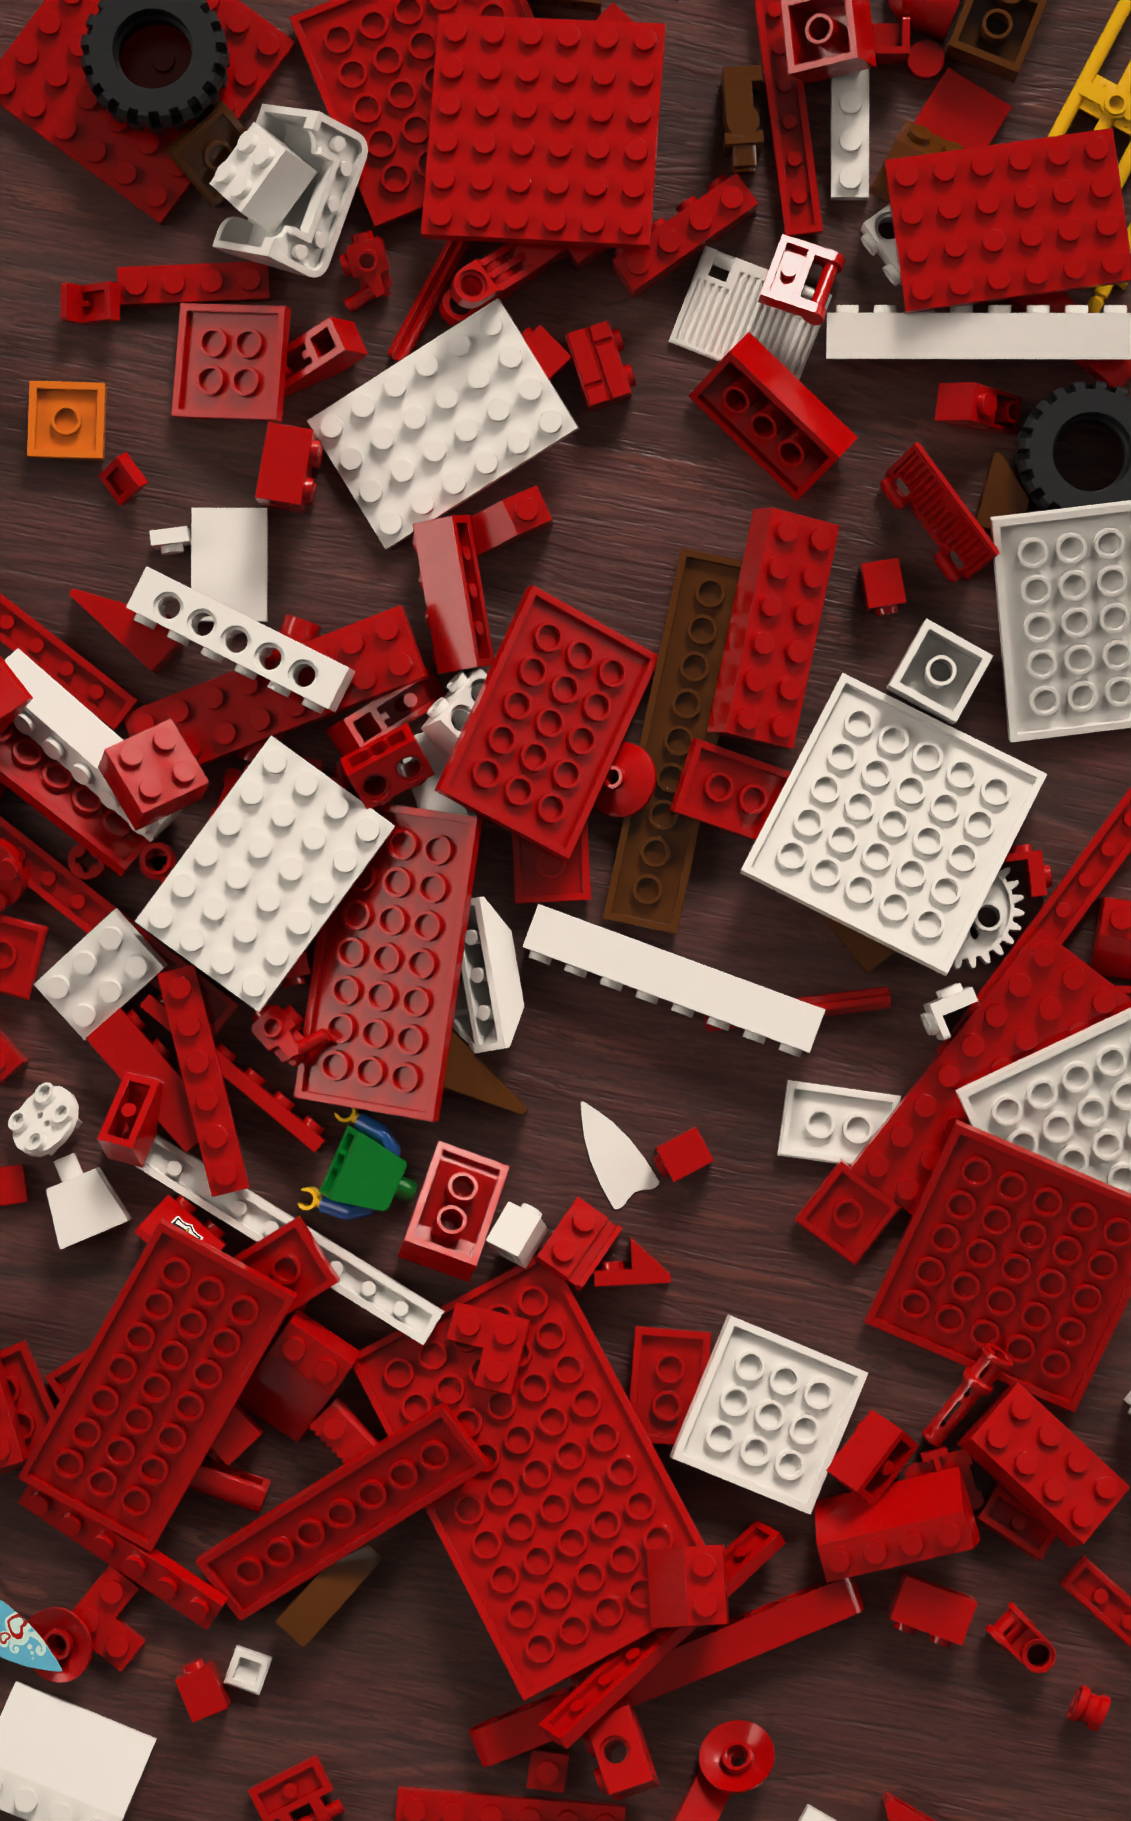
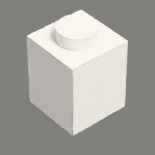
(517, 1233)

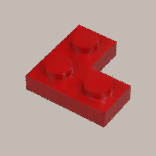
(500, 1338)
(100, 1611)

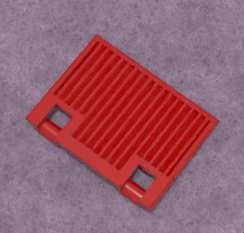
(940, 513)

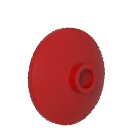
(634, 785)
(76, 1655)
(734, 1741)

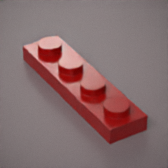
(193, 283)

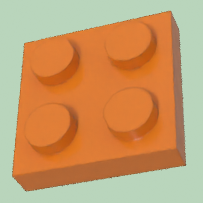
(66, 420)

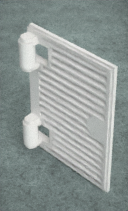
(723, 312)

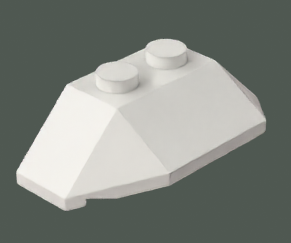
(489, 982)

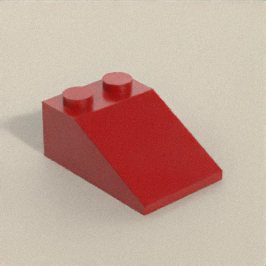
(453, 1211)
(298, 1375)

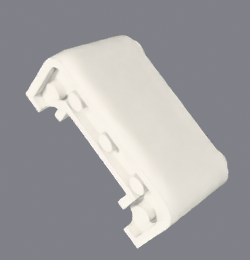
(314, 223)

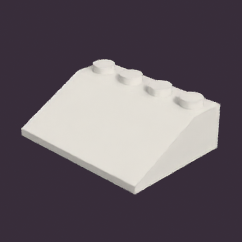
(66, 1760)

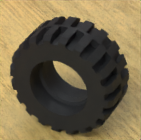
(160, 106)
(1045, 424)

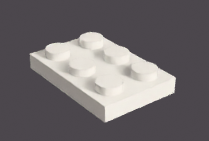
(100, 974)

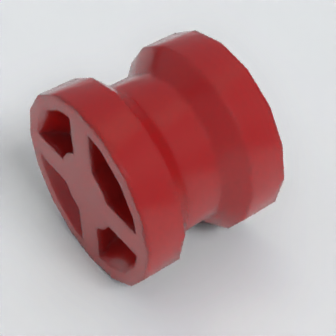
(94, 867)
(1088, 1708)

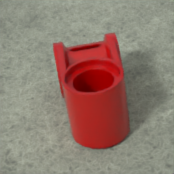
(1017, 1634)

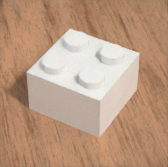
(263, 177)
(939, 672)

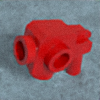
(369, 262)
(281, 1033)

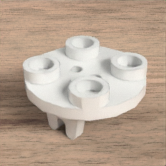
(45, 1120)

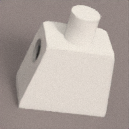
(83, 1203)

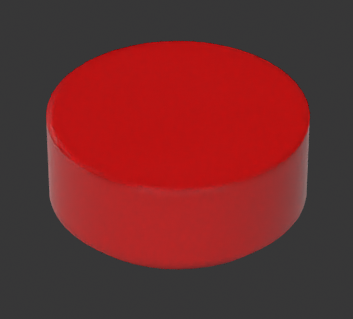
(925, 60)

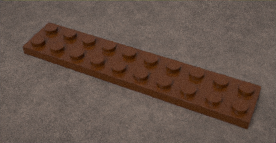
(656, 843)

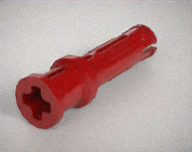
(979, 1382)

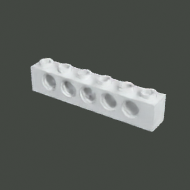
(156, 590)

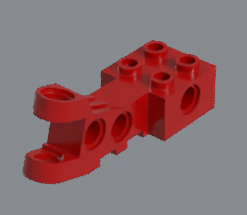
(506, 272)
(615, 1729)

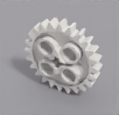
(989, 938)

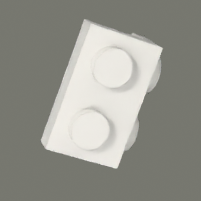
(949, 1000)

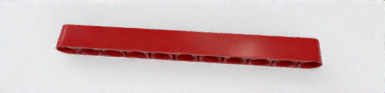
(688, 1662)

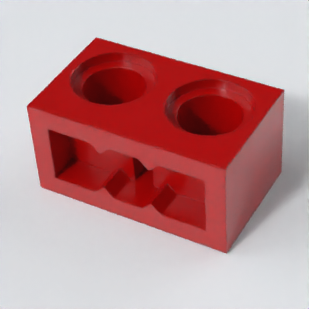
(383, 759)

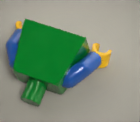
(363, 1172)

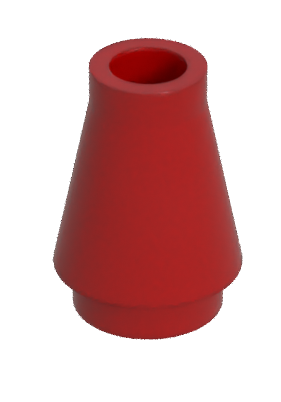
(152, 855)

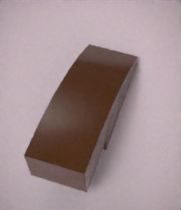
(326, 1594)

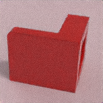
(892, 42)

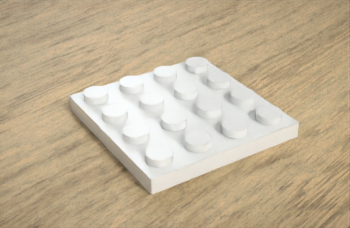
(768, 1414)

